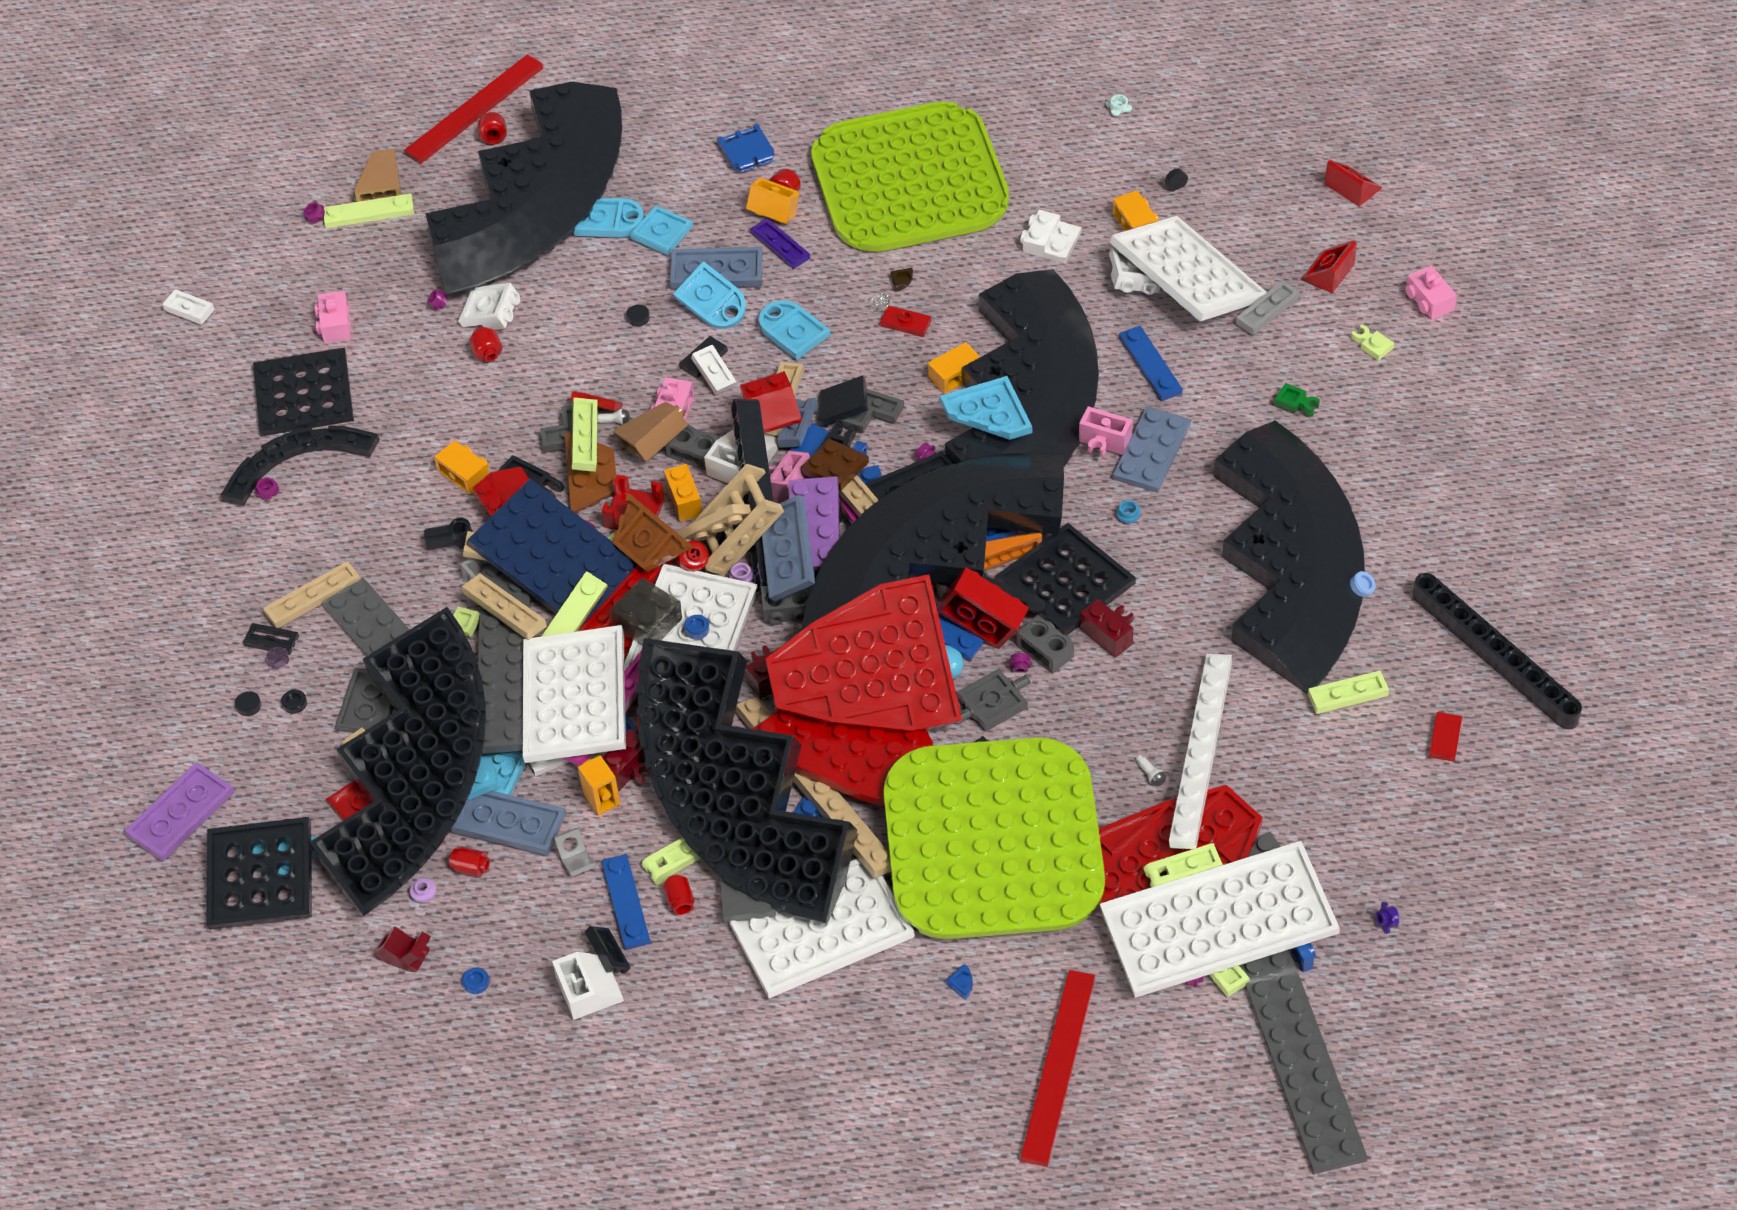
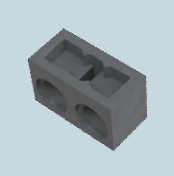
(691, 446)
(785, 609)
(1043, 647)

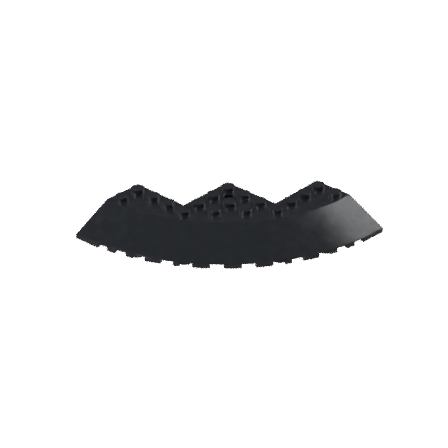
(533, 187)
(1046, 359)
(940, 525)
(1299, 548)
(411, 764)
(725, 793)

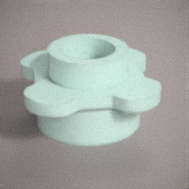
(1118, 105)

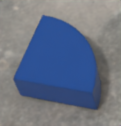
(961, 981)

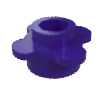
(1387, 917)

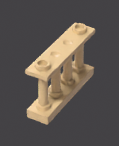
(751, 527)

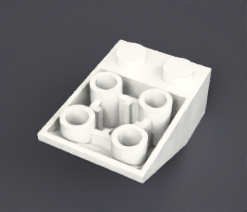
(722, 459)

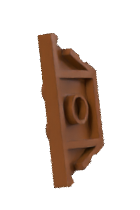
(590, 487)
(647, 537)

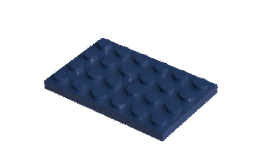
(548, 548)

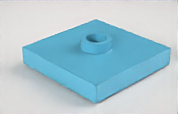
(661, 230)

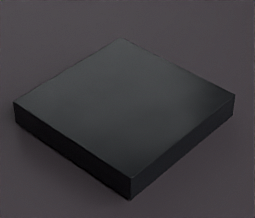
(843, 400)

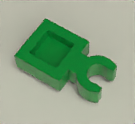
(1294, 398)

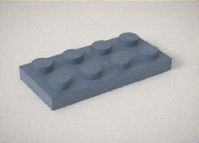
(737, 264)
(1152, 449)
(788, 551)
(511, 821)

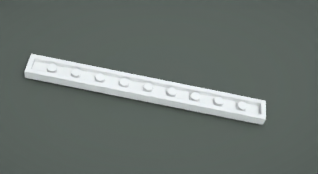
(1200, 752)

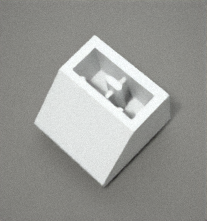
(586, 984)

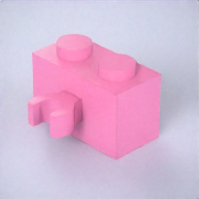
(1431, 292)
(334, 316)
(676, 393)
(1105, 431)
(787, 470)

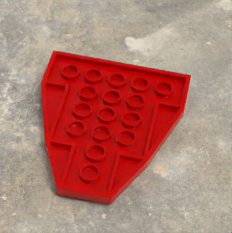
(871, 663)
(846, 756)
(1145, 839)

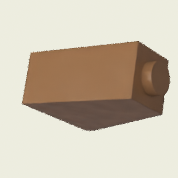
(379, 177)
(651, 430)

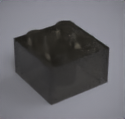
(646, 612)

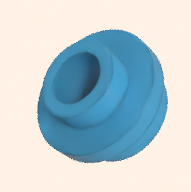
(1128, 506)

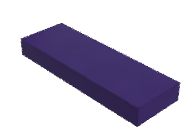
(780, 243)

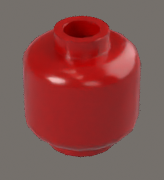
(492, 128)
(787, 178)
(485, 344)
(693, 559)

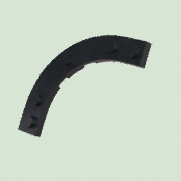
(292, 444)

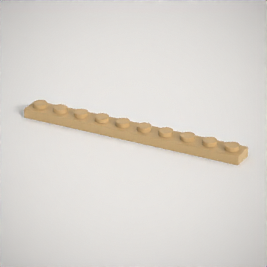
(827, 800)

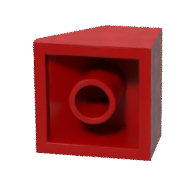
(776, 400)
(499, 487)

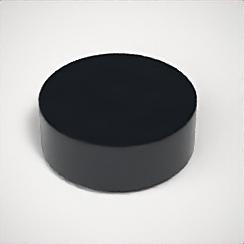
(1176, 179)
(638, 315)
(294, 701)
(248, 703)

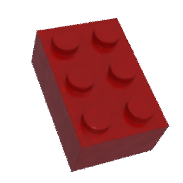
(982, 608)

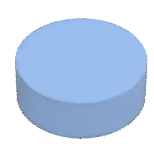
(1362, 584)

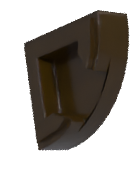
(901, 278)

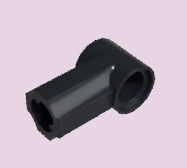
(448, 535)

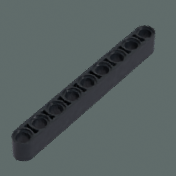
(752, 451)
(1497, 651)

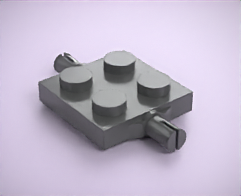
(993, 699)

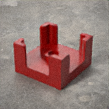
(652, 501)

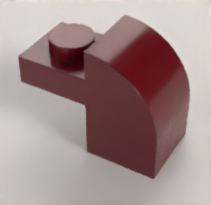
(403, 950)

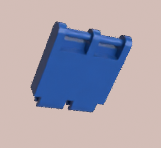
(747, 149)

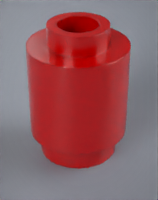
(469, 861)
(679, 894)

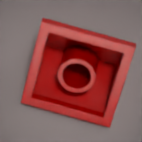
(1350, 183)
(1331, 266)

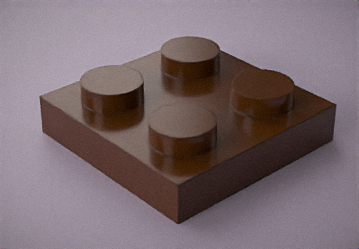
(835, 461)

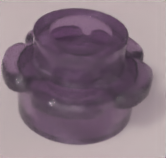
(277, 657)

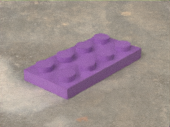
(822, 513)
(179, 811)

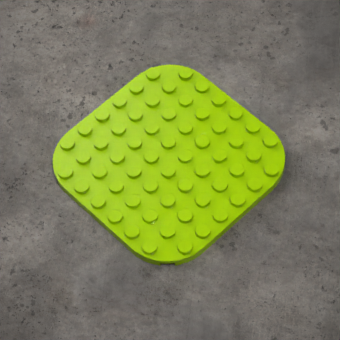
(909, 176)
(993, 838)

